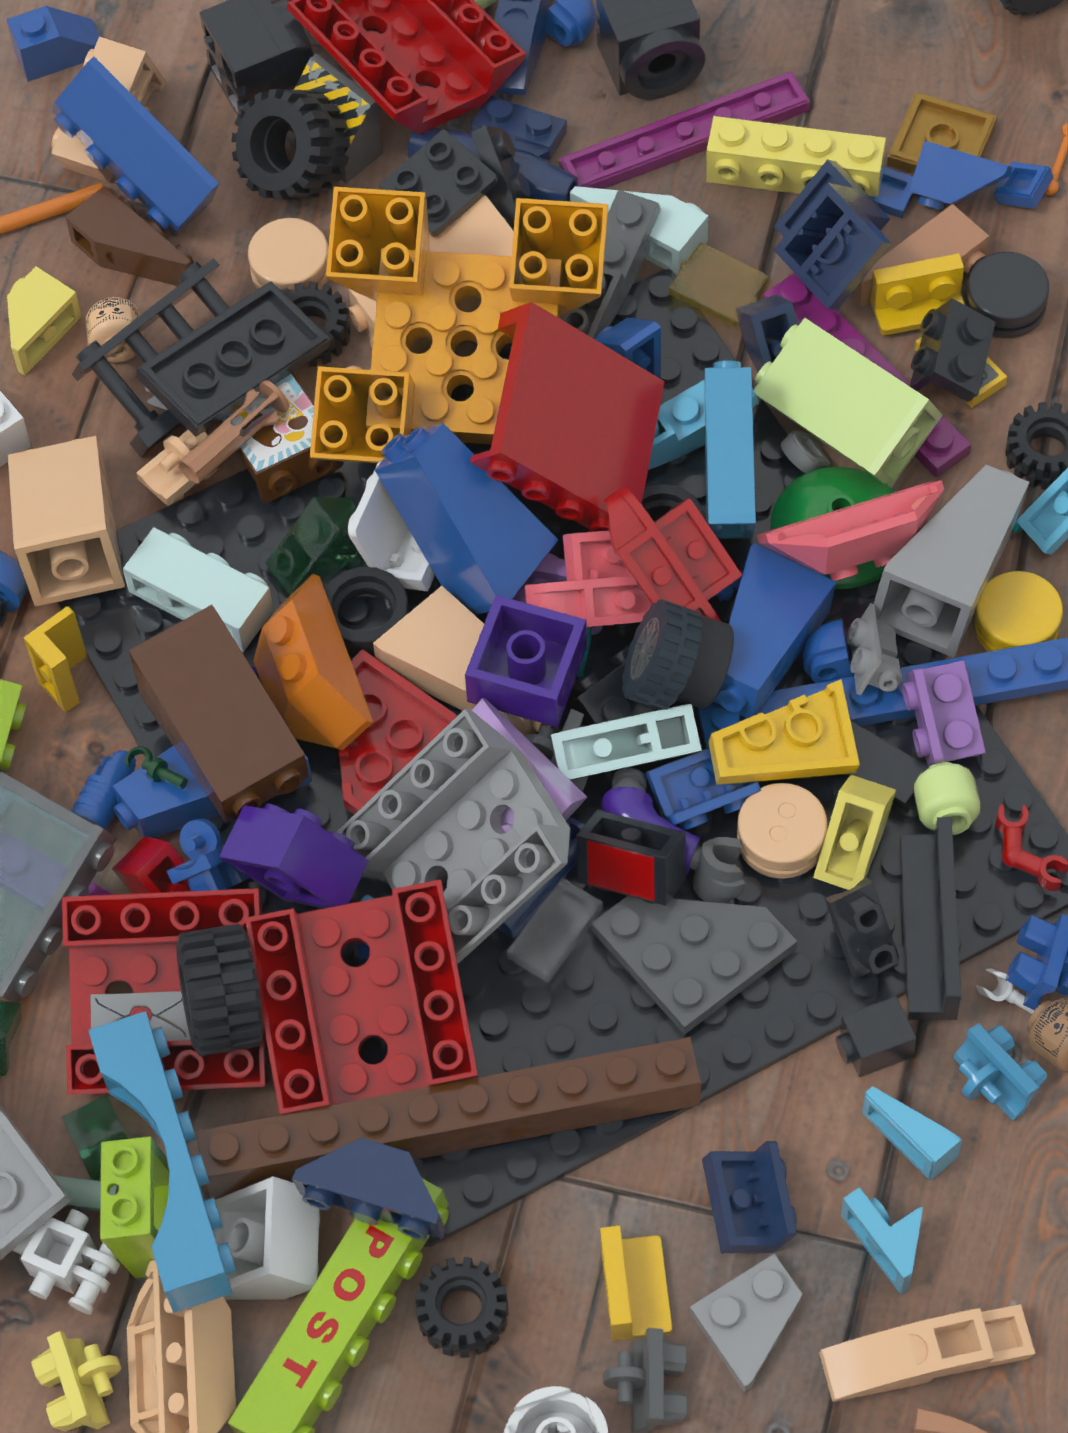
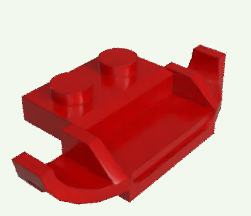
(672, 556)

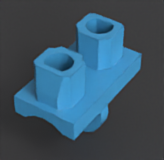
(994, 1073)

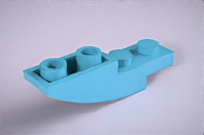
(681, 425)

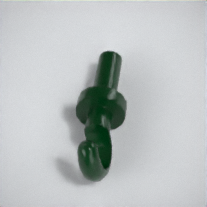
(157, 768)

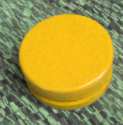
(1017, 611)

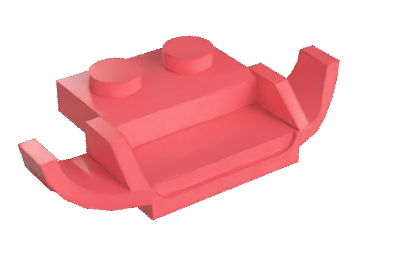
(596, 584)

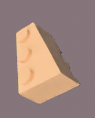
(136, 73)

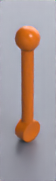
(1054, 185)

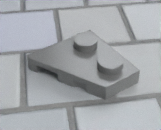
(748, 1317)

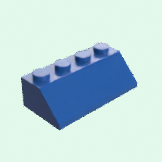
(134, 148)

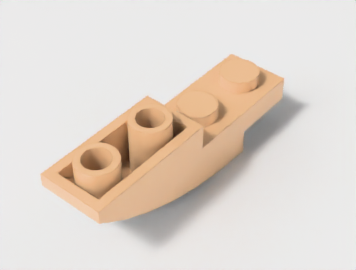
(925, 1351)

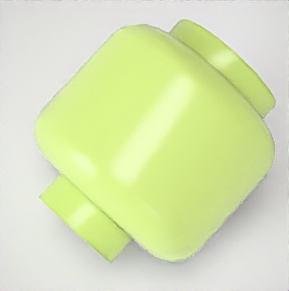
(947, 792)

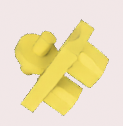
(83, 1378)

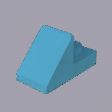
(1048, 516)
(889, 1246)

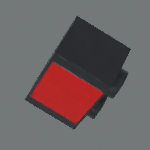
(631, 857)

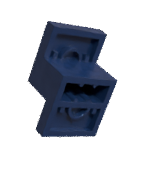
(832, 235)

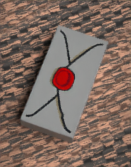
(162, 1009)

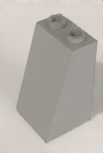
(942, 571)

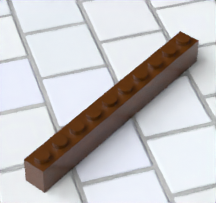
(459, 1113)

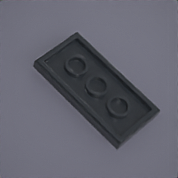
(236, 351)

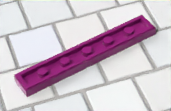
(683, 133)

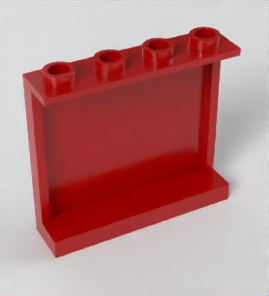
(570, 419)

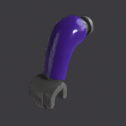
(714, 863)

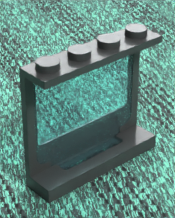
(42, 859)

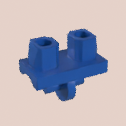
(206, 869)
(1051, 964)

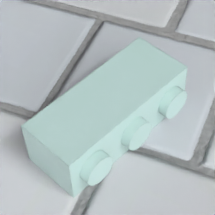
(186, 581)

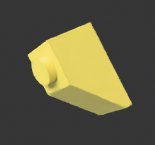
(39, 316)
(854, 832)

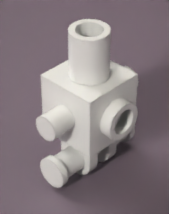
(60, 1258)

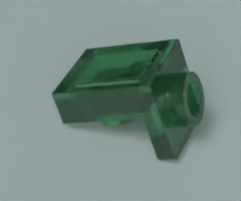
(91, 1126)

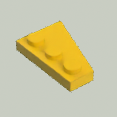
(795, 741)

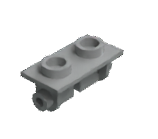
(873, 653)

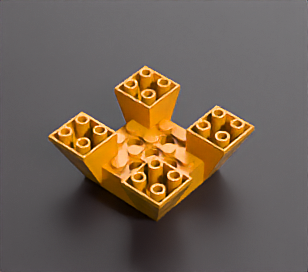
(384, 254)

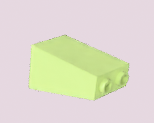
(846, 401)

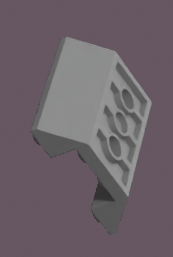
(449, 816)

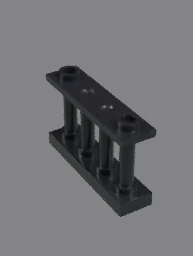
(150, 425)

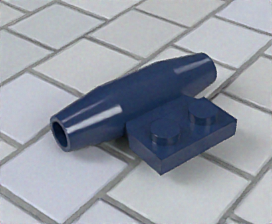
(534, 138)

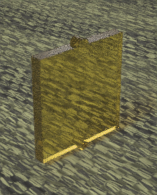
(717, 283)

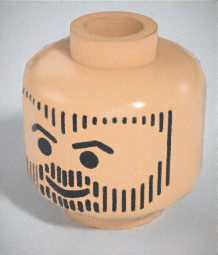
(109, 318)

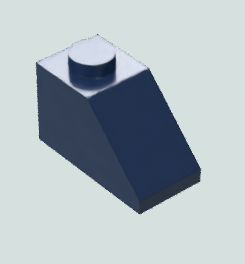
(764, 326)

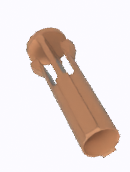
(227, 438)

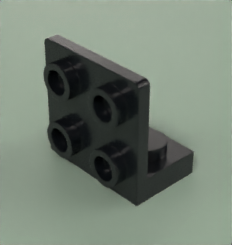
(447, 175)

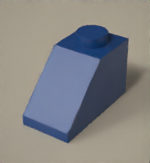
(50, 40)
(952, 175)
(636, 341)

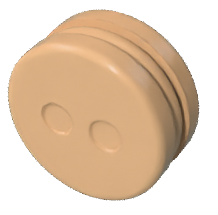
(288, 254)
(782, 830)

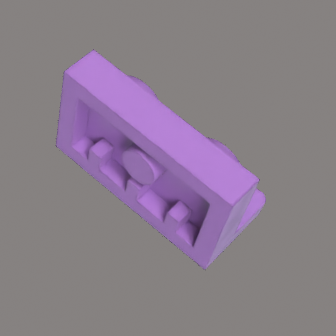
(944, 713)

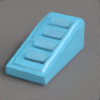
(917, 1137)

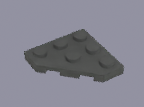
(692, 951)

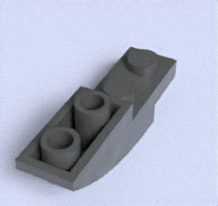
(627, 233)

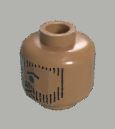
(1050, 1032)

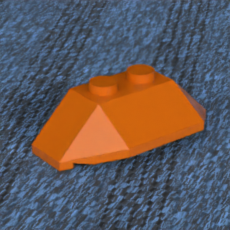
(310, 671)

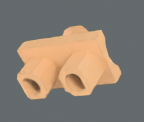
(163, 472)

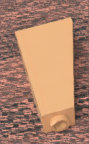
(434, 650)

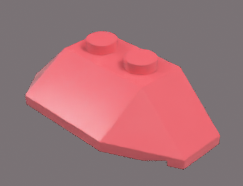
(857, 533)

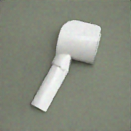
(1004, 991)

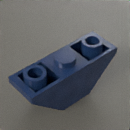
(374, 1185)

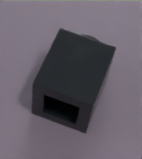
(876, 1037)

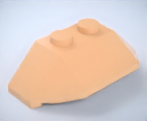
(179, 1363)

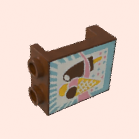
(281, 452)

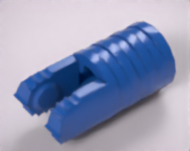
(98, 796)

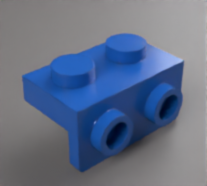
(689, 790)

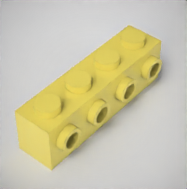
(788, 156)

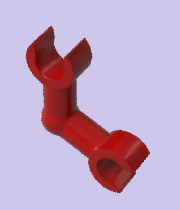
(1016, 857)

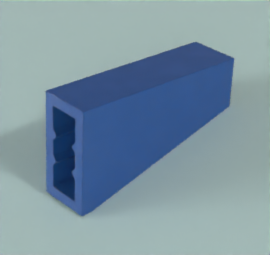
(770, 621)
(160, 806)

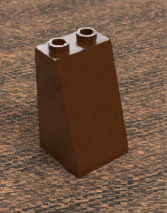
(217, 714)

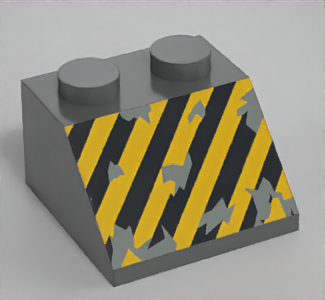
(355, 107)

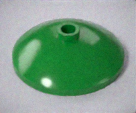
(821, 493)

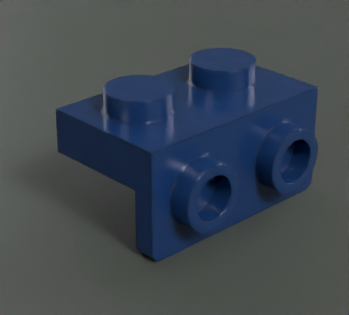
(750, 1199)

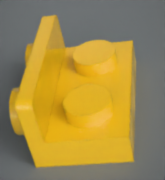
(910, 290)

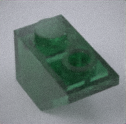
(315, 543)

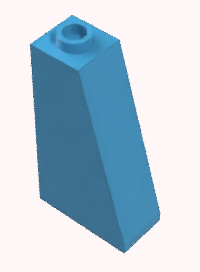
(729, 451)

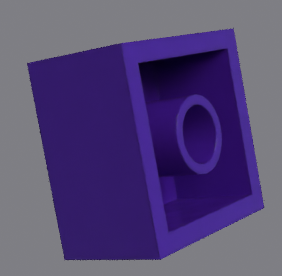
(526, 660)
(294, 856)

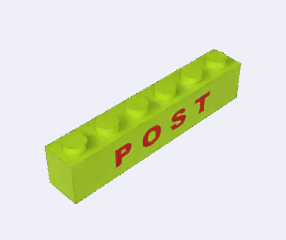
(332, 1327)

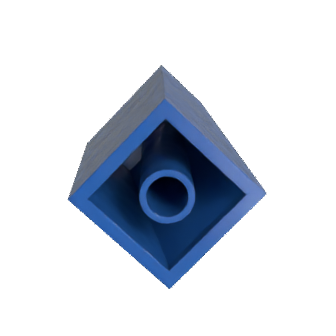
(463, 521)

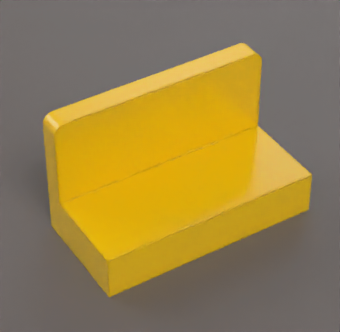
(55, 650)
(634, 1284)

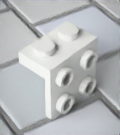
(386, 540)

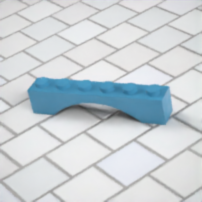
(186, 1246)

